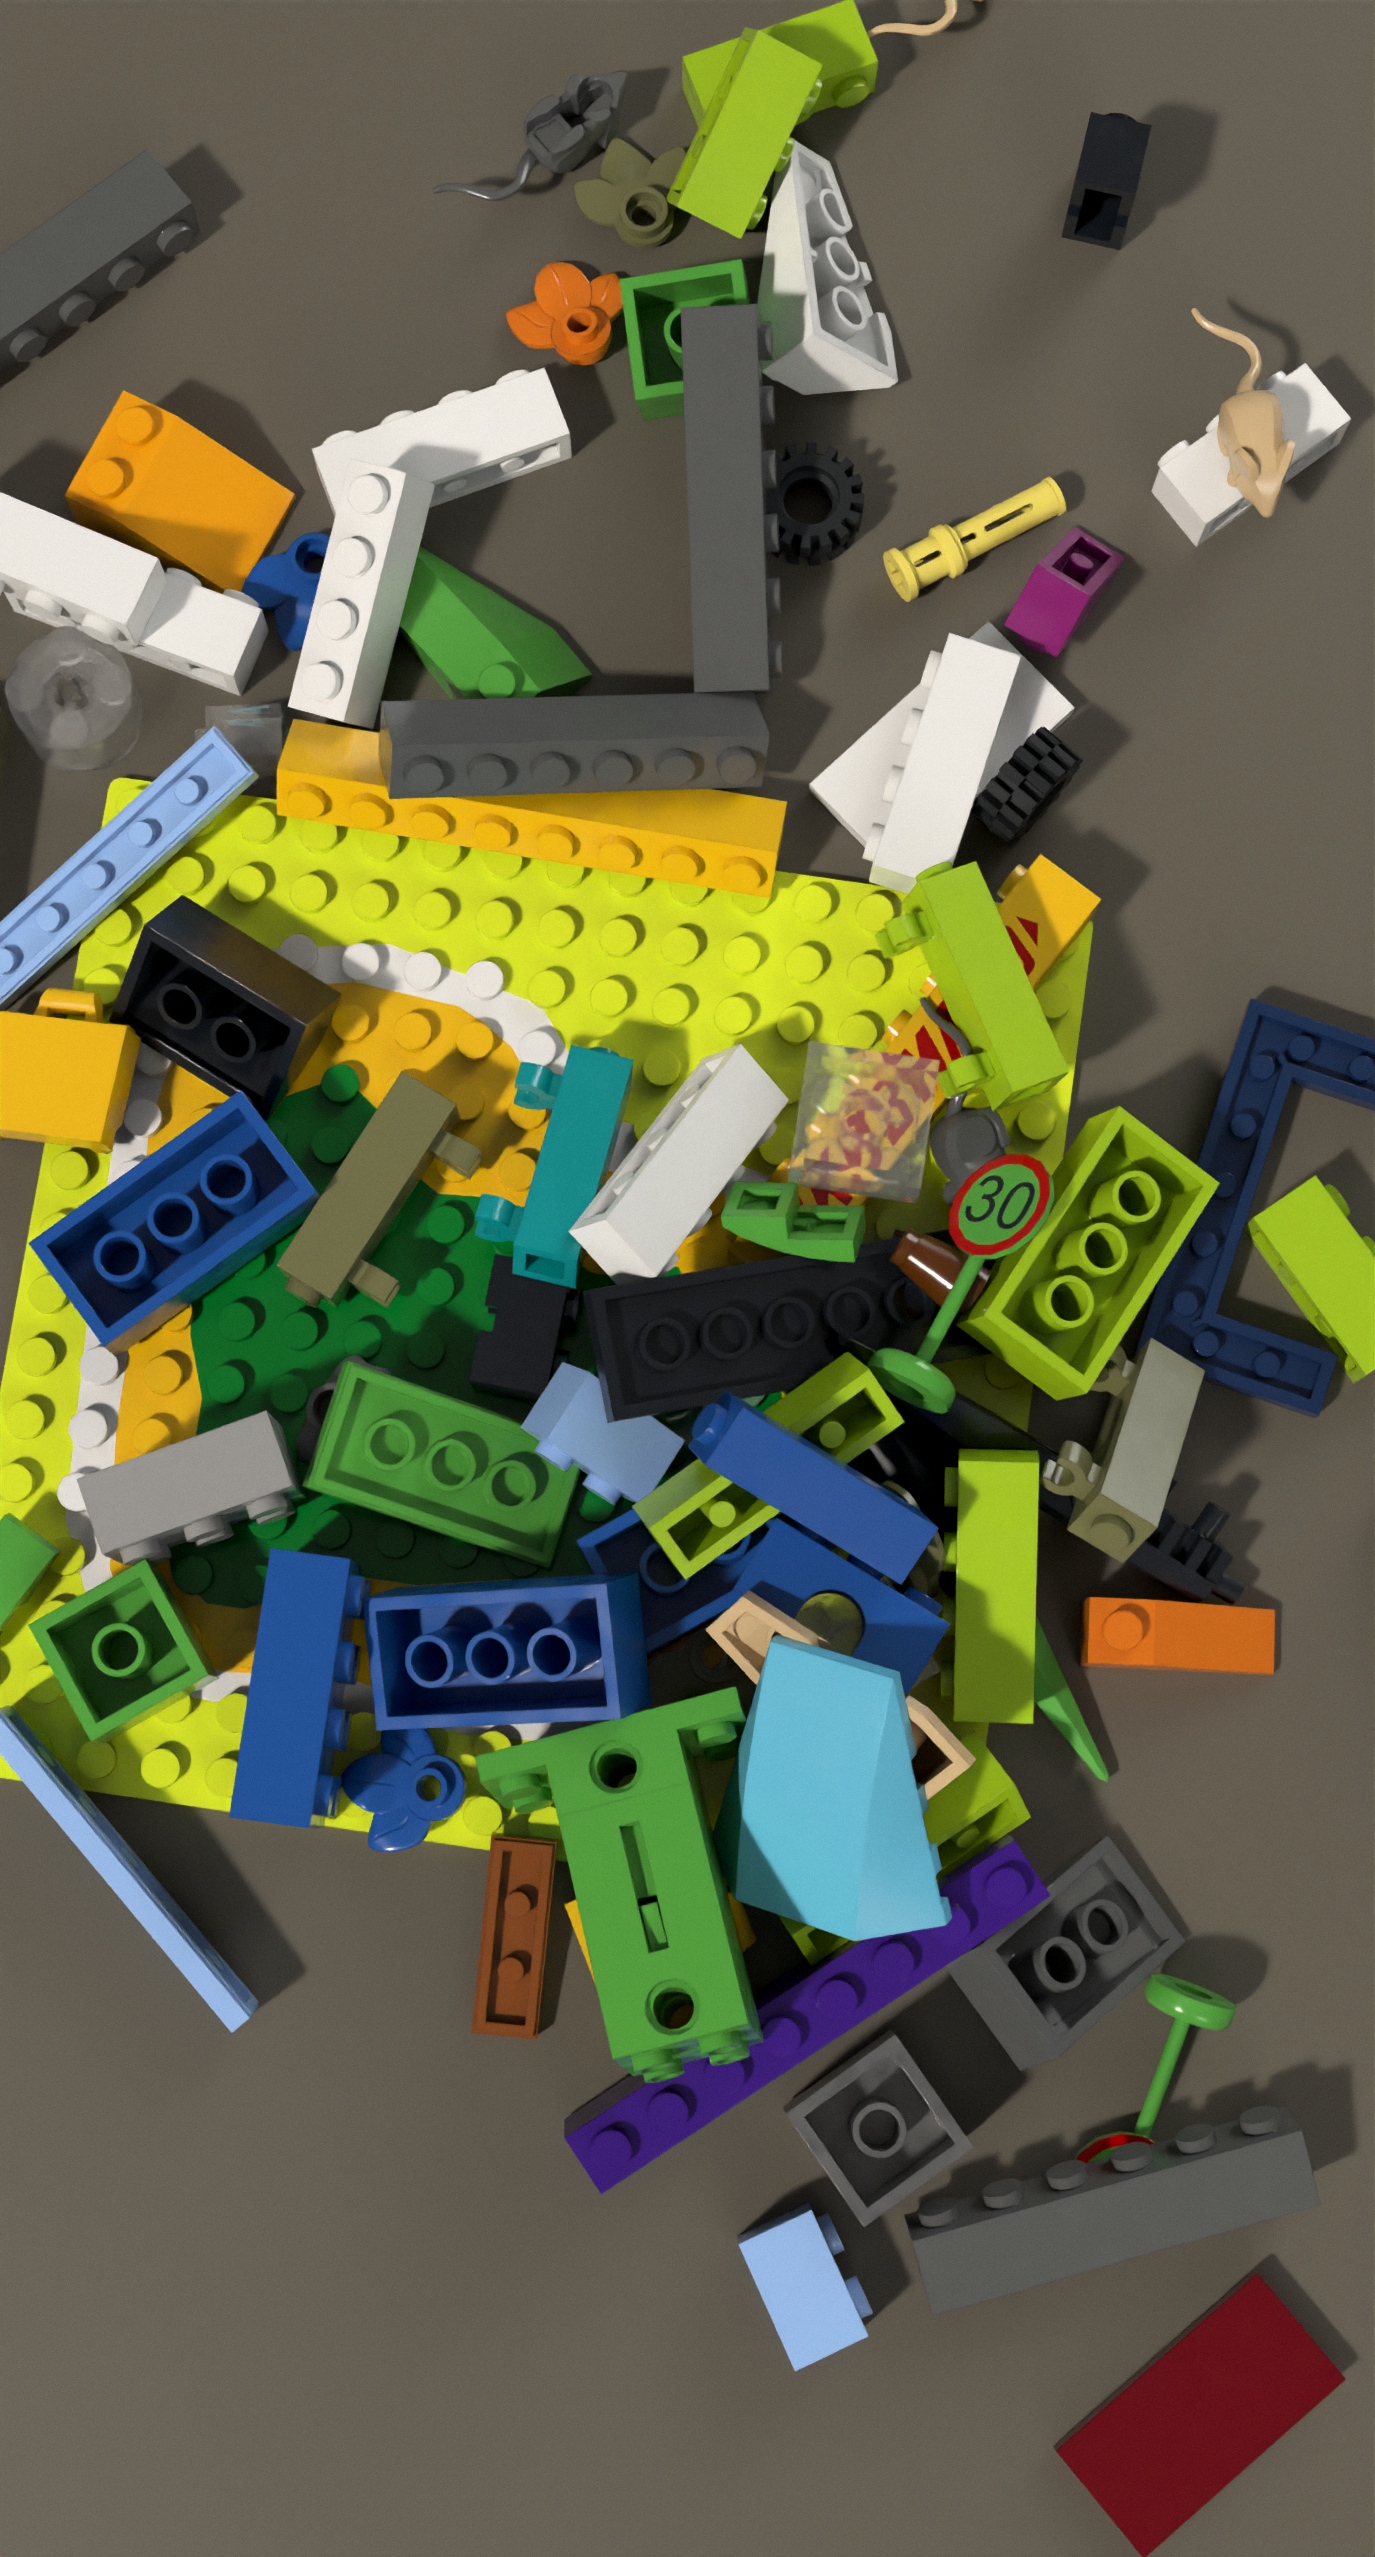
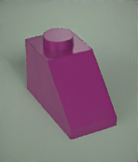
(1063, 592)

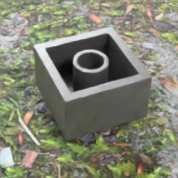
(877, 2127)

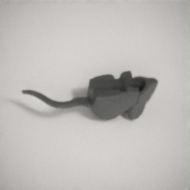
(562, 130)
(964, 1136)

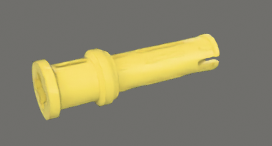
(945, 545)

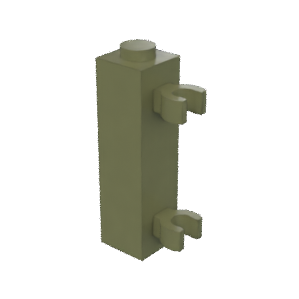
(369, 1193)
(1135, 1453)

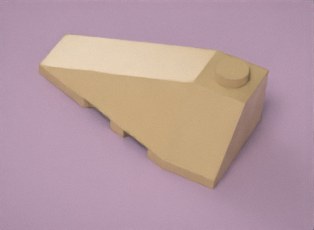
(745, 1636)

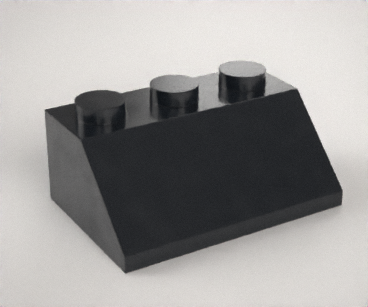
(223, 1004)

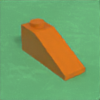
(1176, 1636)

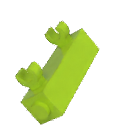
(981, 985)

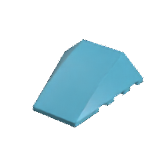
(828, 1802)

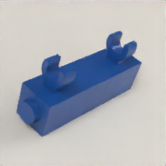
(811, 1486)

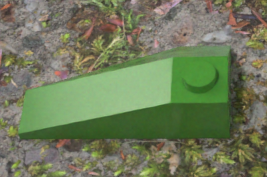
(480, 641)

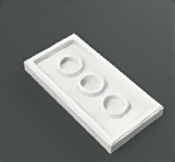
(857, 778)

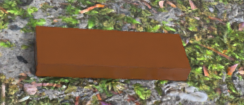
(514, 1935)

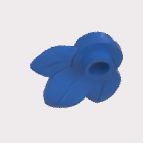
(287, 587)
(394, 1791)

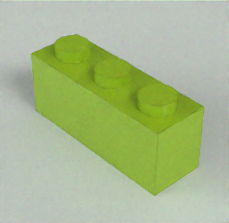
(827, 35)
(746, 133)
(1323, 1269)

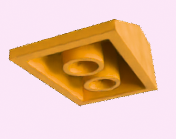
(177, 495)

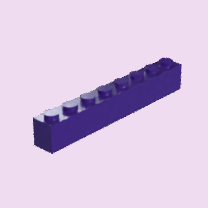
(801, 2016)

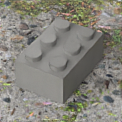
(193, 1491)

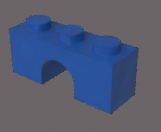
(896, 1628)

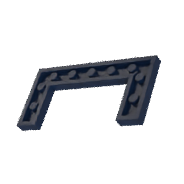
(1267, 1056)

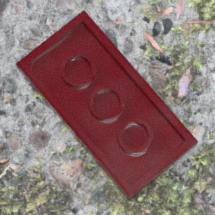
(1199, 2413)

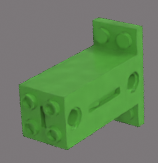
(646, 1875)

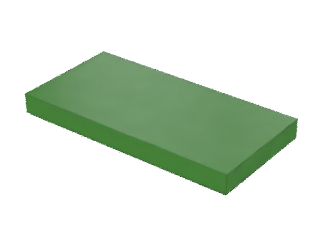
(440, 1465)

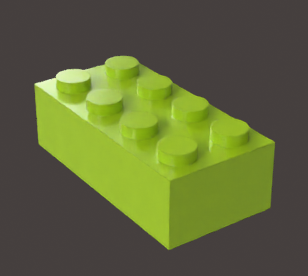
(1086, 1273)

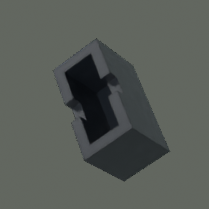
(1106, 179)
(526, 1333)

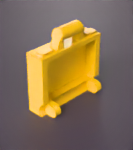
(65, 1076)

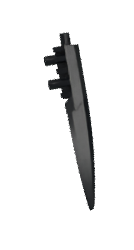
(1174, 1555)

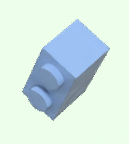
(618, 1456)
(803, 2285)

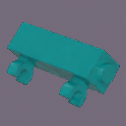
(572, 1162)

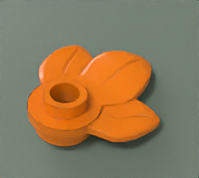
(569, 313)

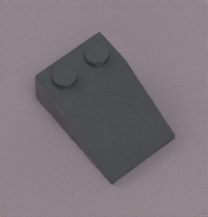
(1067, 1957)

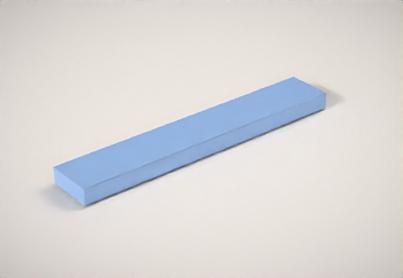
(119, 860)
(124, 1871)

